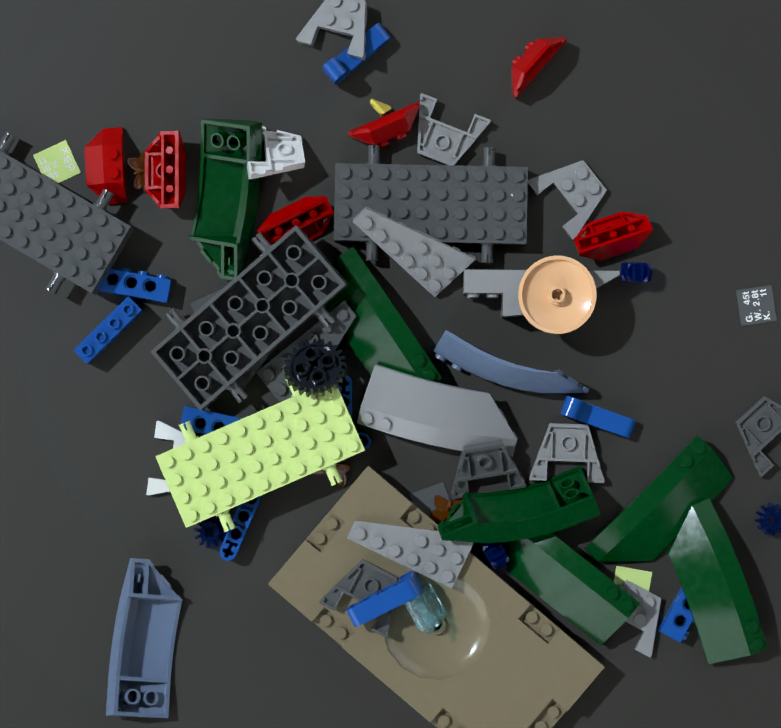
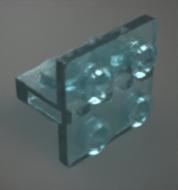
(426, 610)

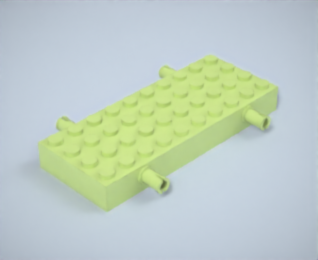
(258, 455)

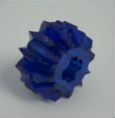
(636, 272)
(773, 511)
(203, 532)
(494, 554)

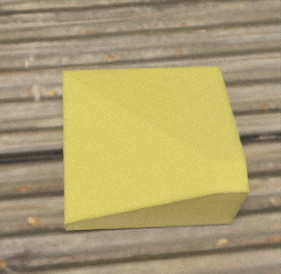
(380, 107)

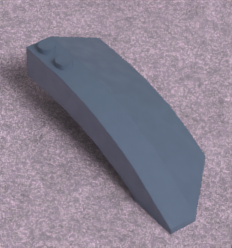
(502, 372)
(143, 644)

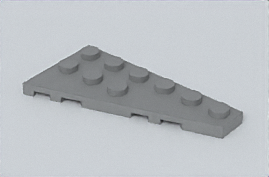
(416, 252)
(414, 548)

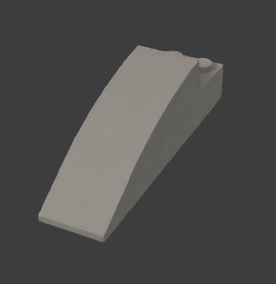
(506, 283)

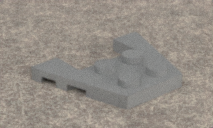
(341, 17)
(441, 140)
(578, 187)
(567, 443)
(644, 617)

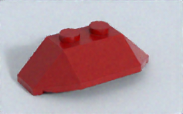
(533, 61)
(387, 128)
(107, 164)
(166, 169)
(308, 212)
(612, 235)

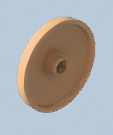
(557, 294)

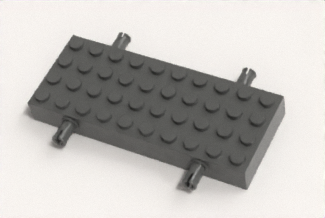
(445, 201)
(57, 225)
(249, 317)

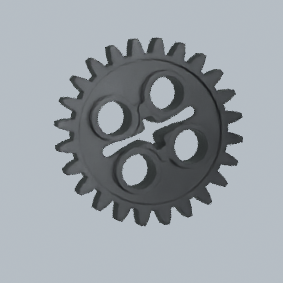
(315, 368)

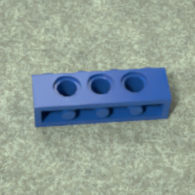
(160, 294)
(108, 330)
(192, 414)
(668, 624)

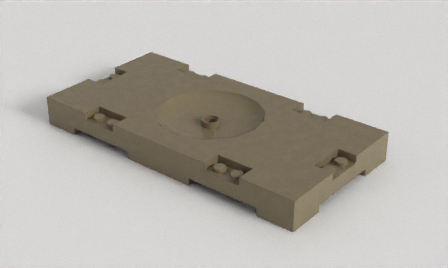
(487, 662)

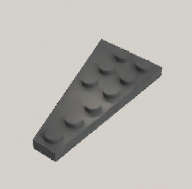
(273, 372)

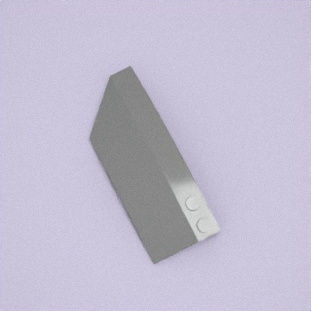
(432, 411)

